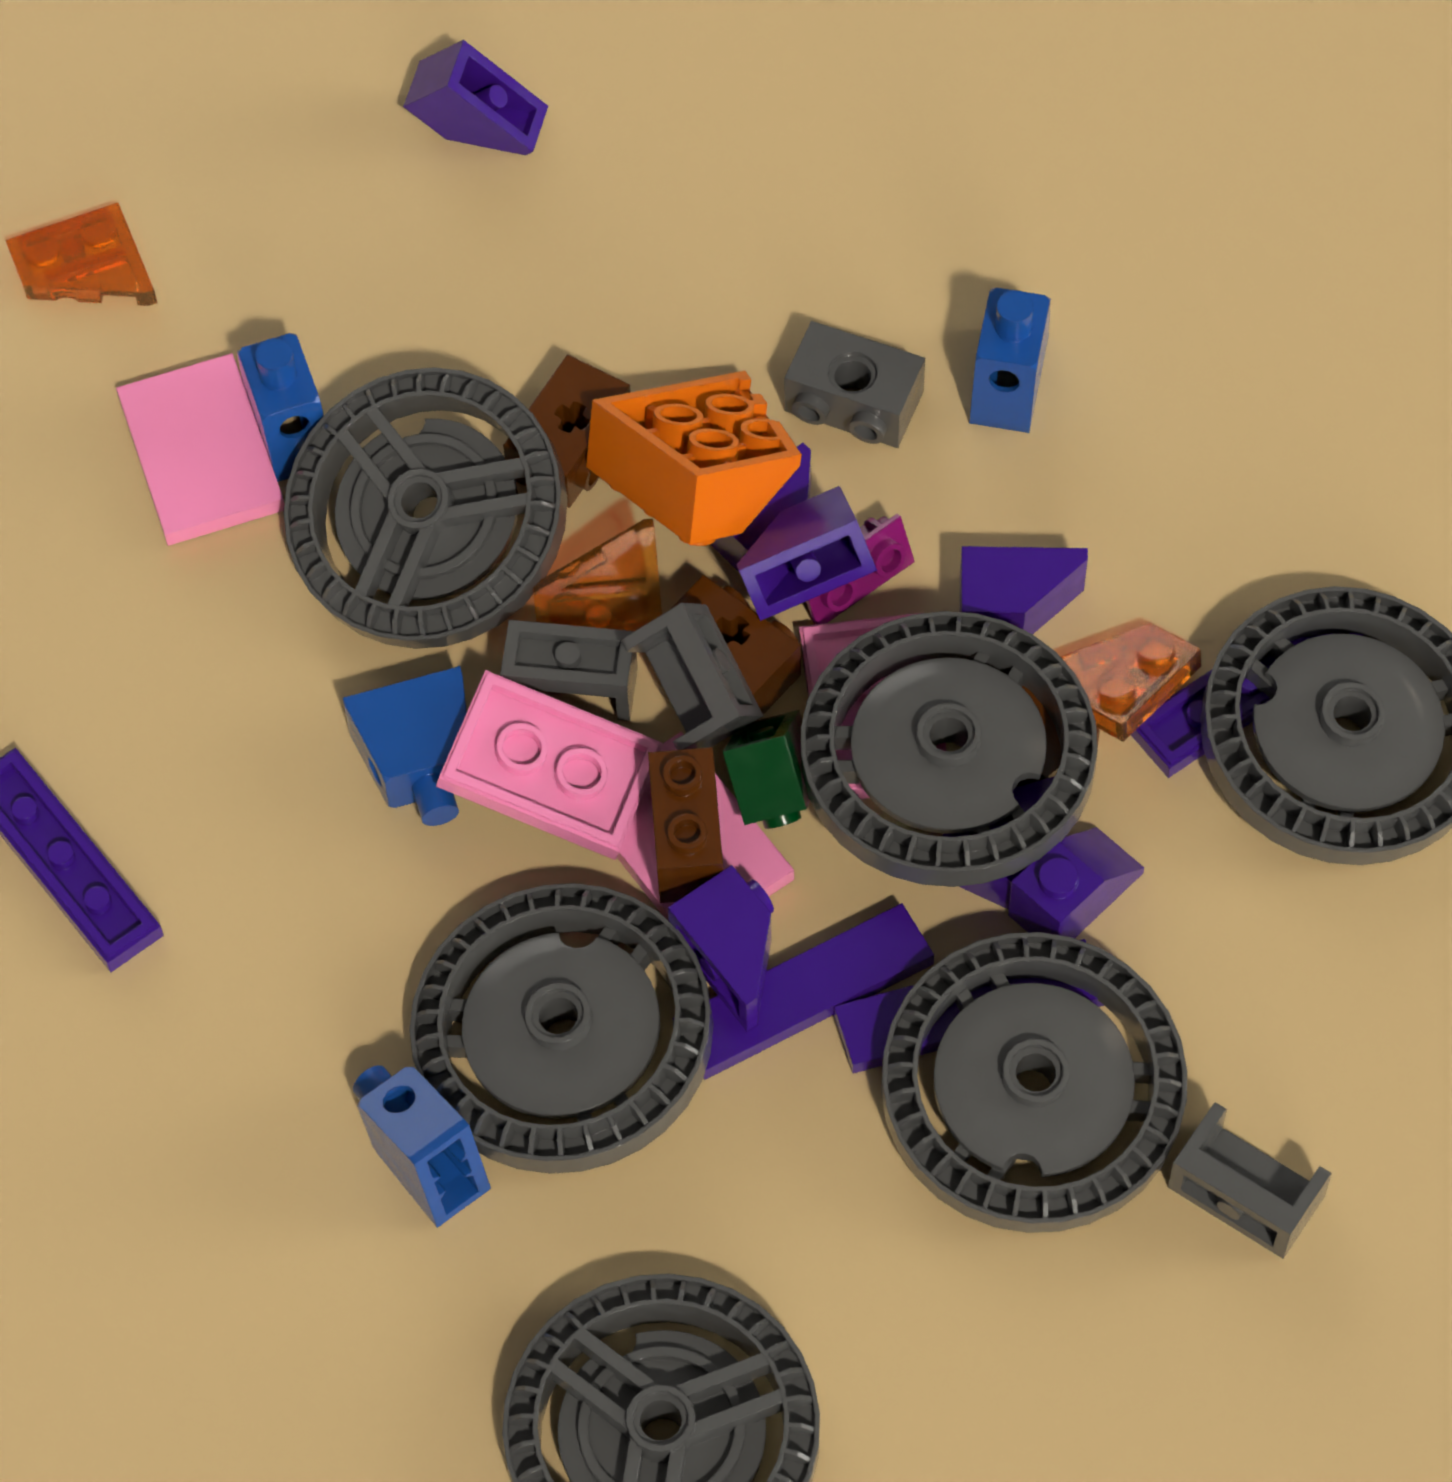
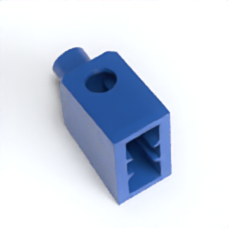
(1012, 341)
(279, 389)
(406, 738)
(421, 1140)

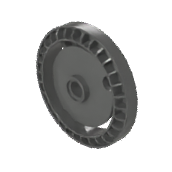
(456, 540)
(1366, 678)
(947, 688)
(548, 982)
(1043, 1032)
(663, 1378)

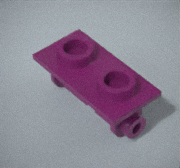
(891, 555)

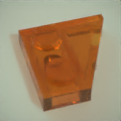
(82, 260)
(607, 586)
(1132, 675)

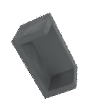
(571, 661)
(696, 674)
(1245, 1185)

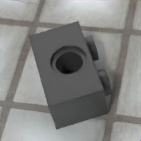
(839, 360)

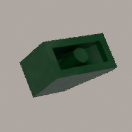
(767, 770)

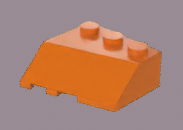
(693, 454)

